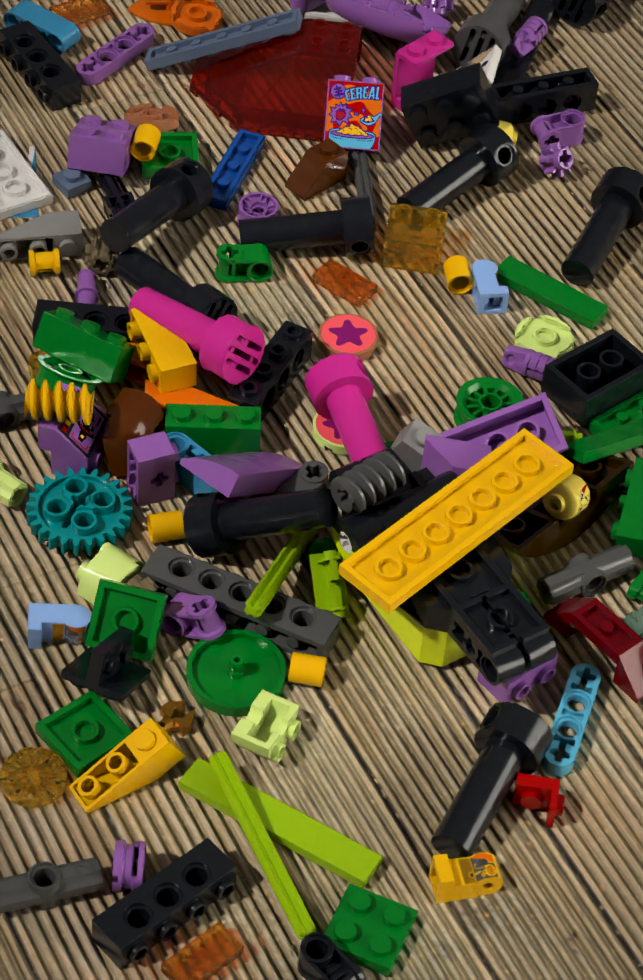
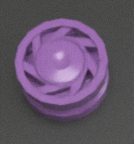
(124, 865)

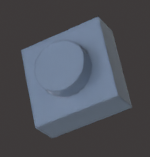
(71, 182)

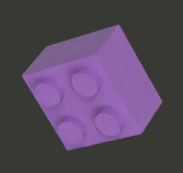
(101, 145)

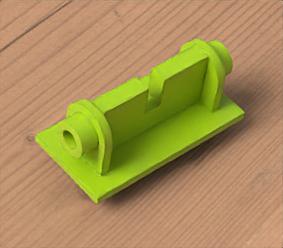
(328, 585)

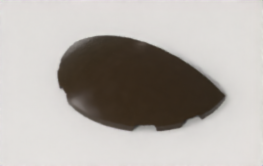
(539, 534)

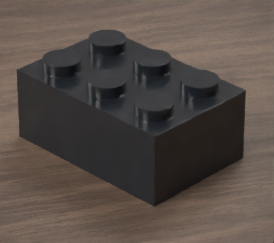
(449, 105)
(594, 376)

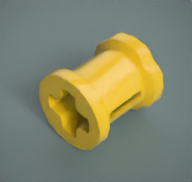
(44, 261)

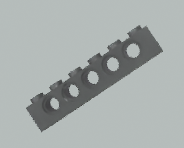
(285, 621)

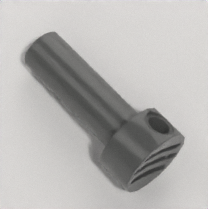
(486, 30)

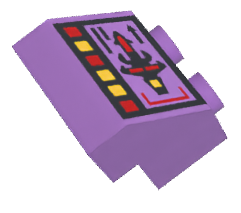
(74, 444)

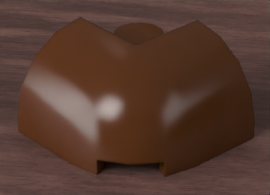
(131, 416)

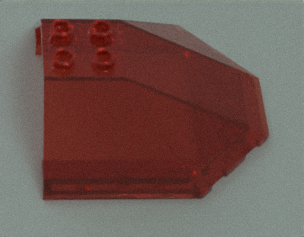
(280, 83)

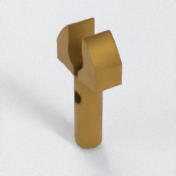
(169, 723)

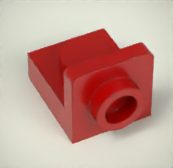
(539, 793)

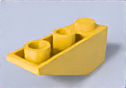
(165, 354)
(127, 767)

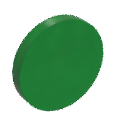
(233, 670)

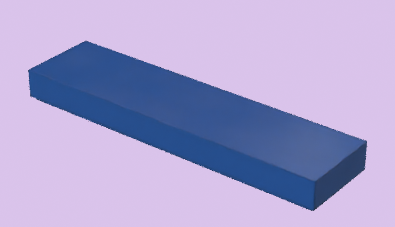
(235, 167)

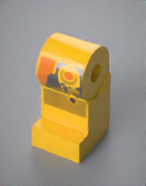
(464, 876)

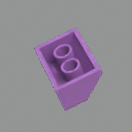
(452, 455)

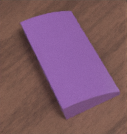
(497, 427)
(242, 472)

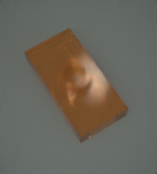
(81, 10)
(344, 283)
(203, 955)

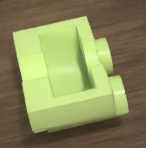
(109, 564)
(268, 726)

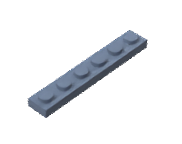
(227, 38)

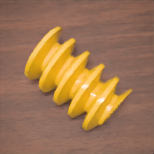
(59, 401)

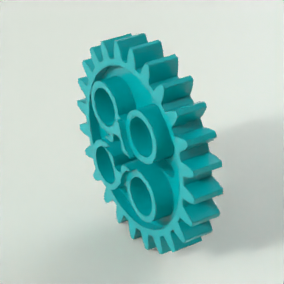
(79, 511)

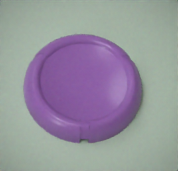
(391, 17)

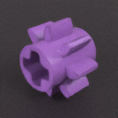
(439, 6)
(556, 160)

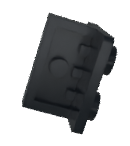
(108, 667)

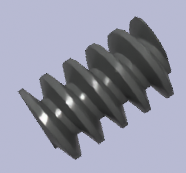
(367, 482)

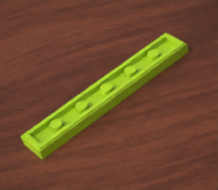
(289, 827)

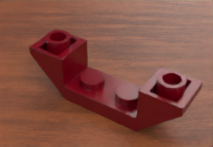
(608, 634)

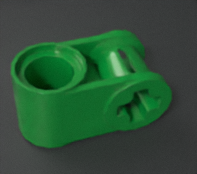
(245, 263)

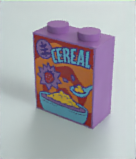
(354, 113)

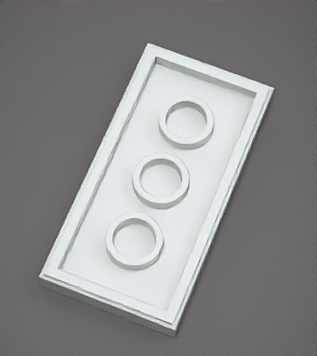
(19, 183)

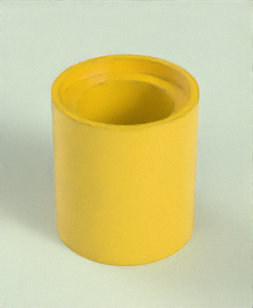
(145, 142)
(458, 274)
(165, 526)
(307, 669)

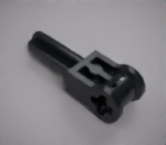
(114, 198)

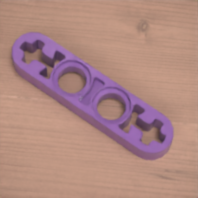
(137, 38)

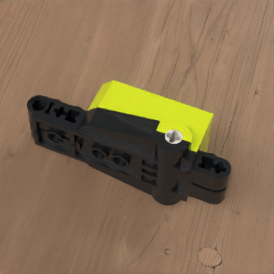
(465, 608)

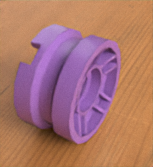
(257, 206)

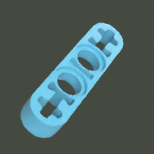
(574, 719)

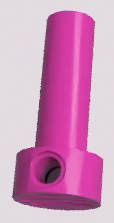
(224, 345)
(341, 392)

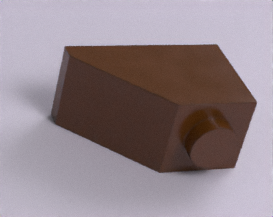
(318, 170)

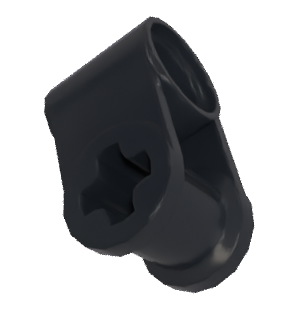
(332, 966)

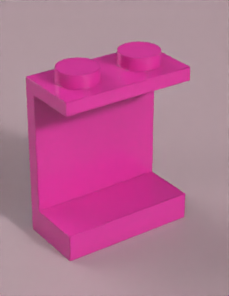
(416, 62)

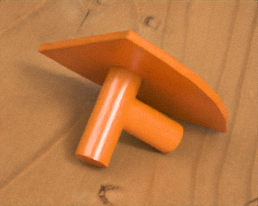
(153, 10)

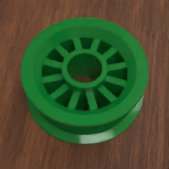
(58, 370)
(484, 397)

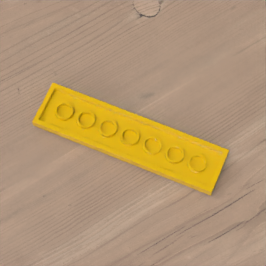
(455, 520)

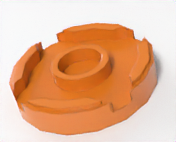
(195, 16)

